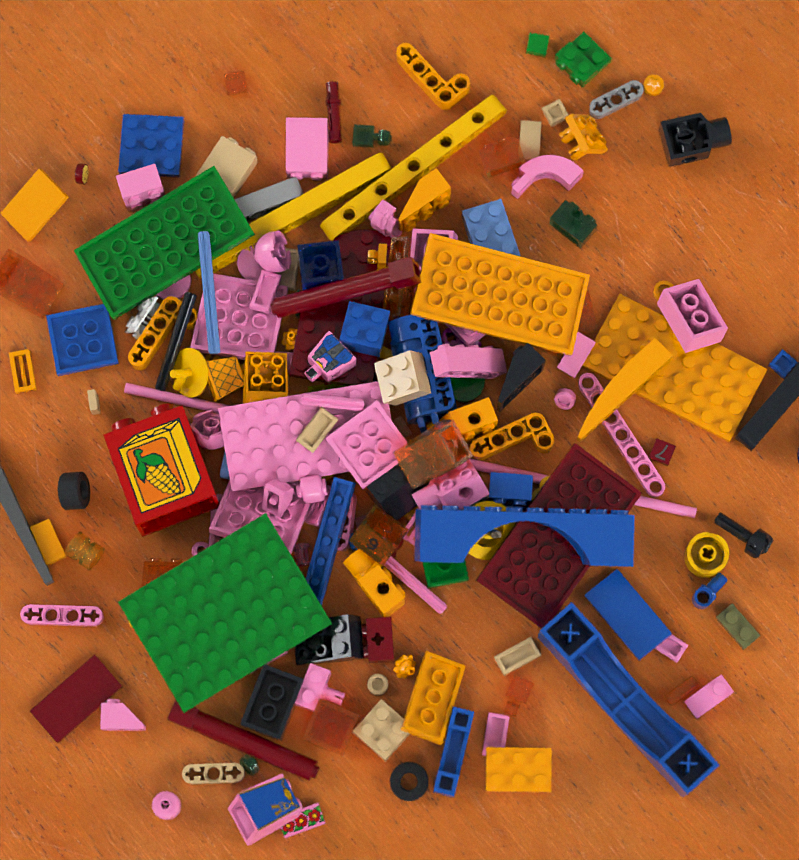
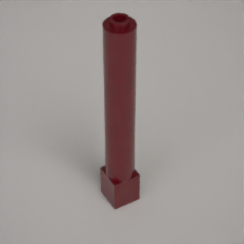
(397, 274)
(244, 741)

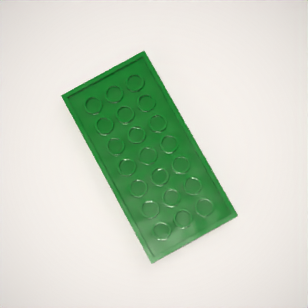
(162, 242)

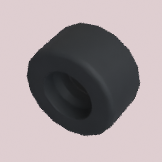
(74, 490)

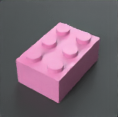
(692, 315)

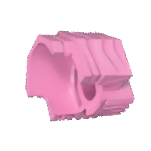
(384, 220)

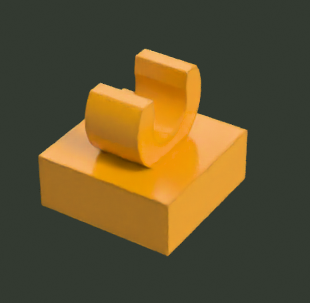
(378, 256)

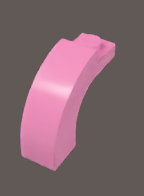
(546, 166)

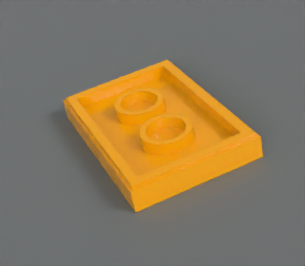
(34, 205)

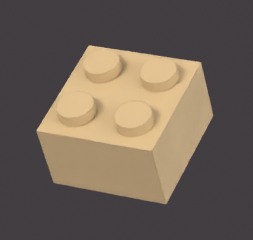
(402, 378)
(381, 730)

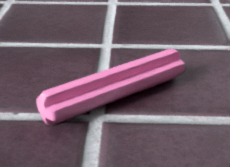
(332, 402)

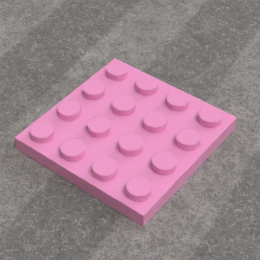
(238, 325)
(245, 505)

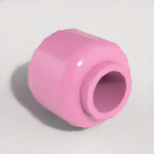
(312, 489)
(173, 802)

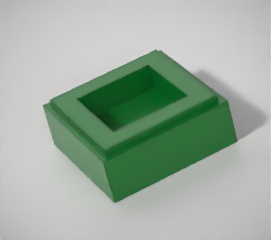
(537, 44)

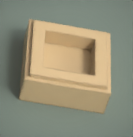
(555, 112)
(93, 402)

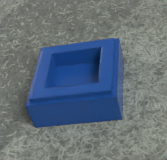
(783, 364)

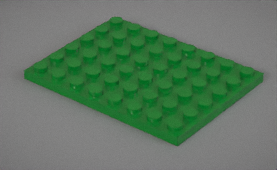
(224, 612)

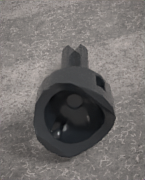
(756, 543)

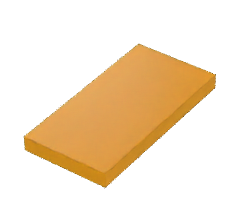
(433, 698)

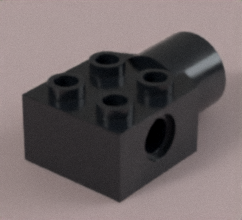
(693, 137)

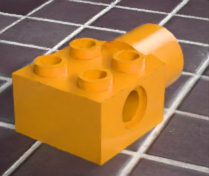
(480, 411)
(371, 578)

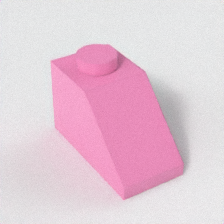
(277, 497)
(709, 696)
(118, 717)

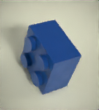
(364, 328)
(511, 489)

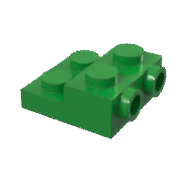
(582, 59)

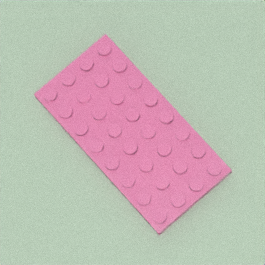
(263, 437)

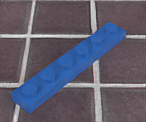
(329, 536)

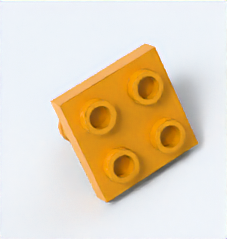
(585, 132)

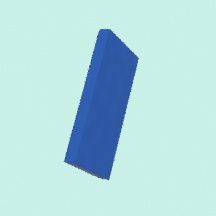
(628, 614)

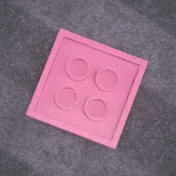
(367, 444)

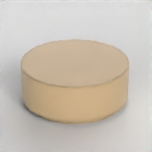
(377, 684)

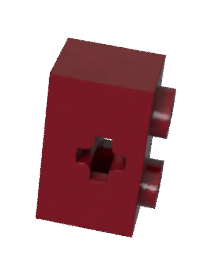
(384, 651)

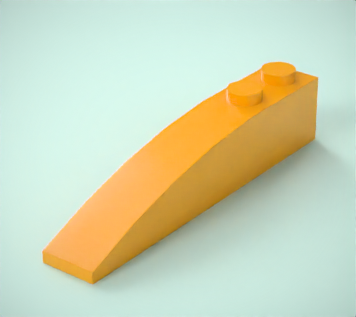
(627, 381)

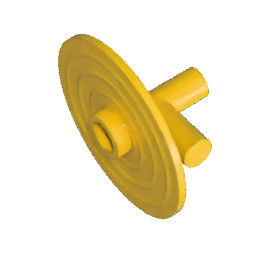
(190, 373)

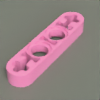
(62, 611)

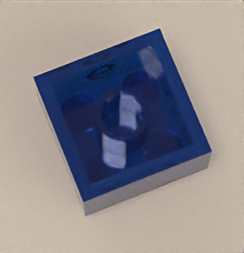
(319, 263)

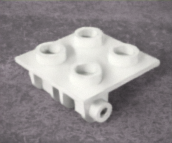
(134, 324)

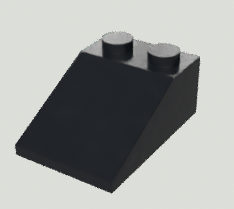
(522, 371)

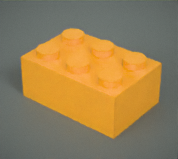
(518, 769)

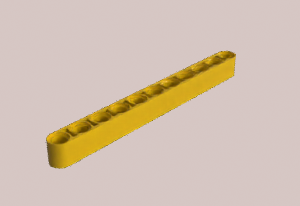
(310, 205)

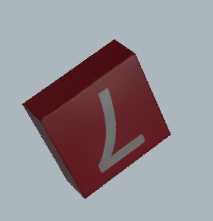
(662, 452)

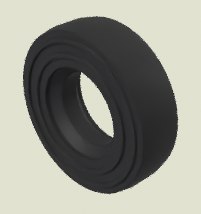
(418, 791)

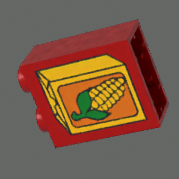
(161, 469)

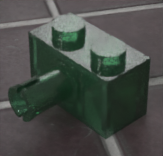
(573, 223)

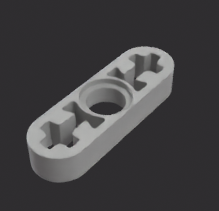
(600, 101)

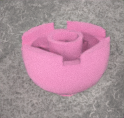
(272, 253)
(207, 430)

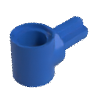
(709, 590)

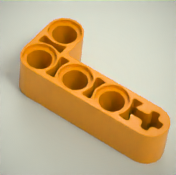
(429, 74)
(158, 334)
(510, 440)

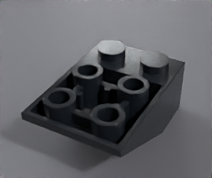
(335, 643)

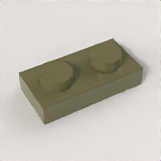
(737, 626)

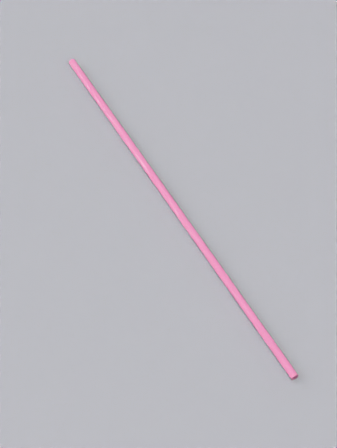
(478, 465)

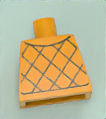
(225, 377)

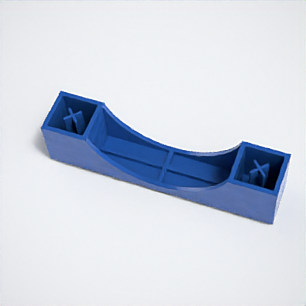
(596, 536)
(596, 668)

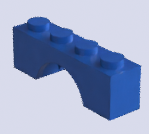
(453, 752)

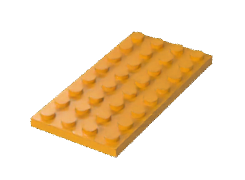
(500, 294)
(701, 386)

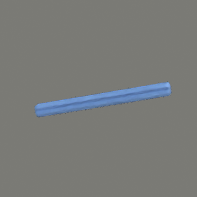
(209, 292)

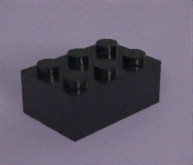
(272, 702)

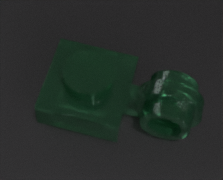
(365, 135)

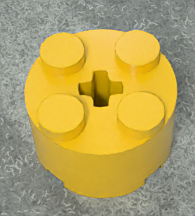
(706, 543)

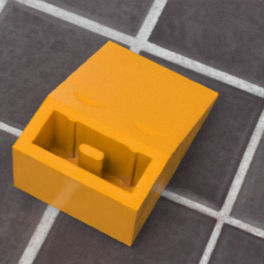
(429, 195)
(265, 376)

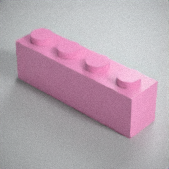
(468, 361)

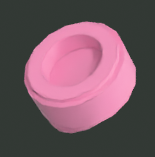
(565, 398)

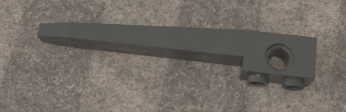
(22, 527)

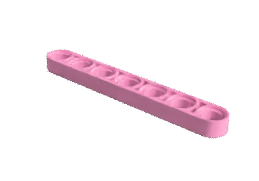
(623, 445)

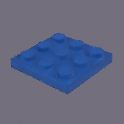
(151, 141)
(82, 339)

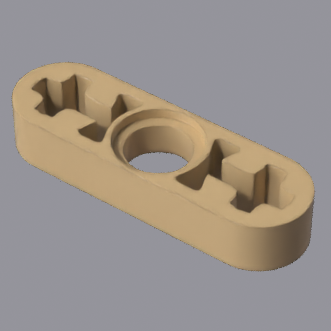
(197, 768)

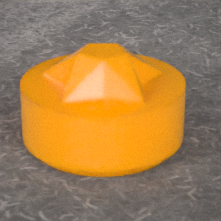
(653, 85)

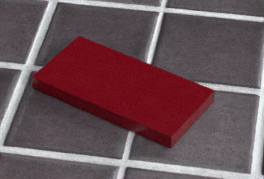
(76, 698)

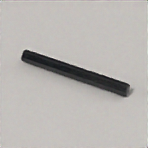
(175, 341)

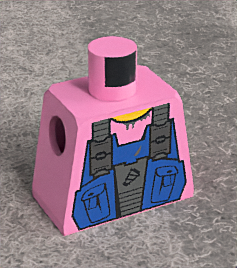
(329, 359)

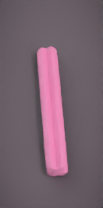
(414, 584)

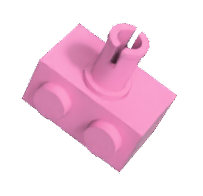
(315, 688)

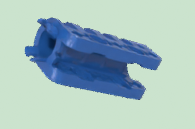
(411, 334)

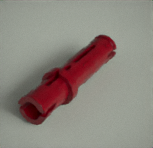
(333, 106)

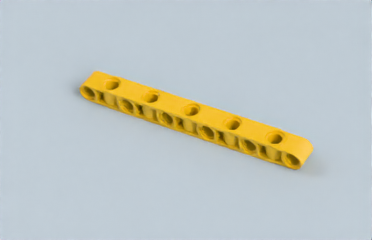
(426, 158)

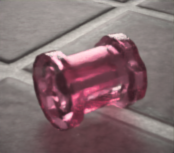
(301, 554)

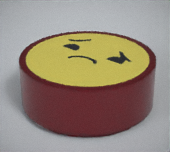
(81, 173)

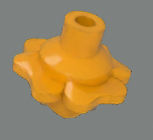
(289, 338)
(404, 666)

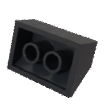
(393, 493)

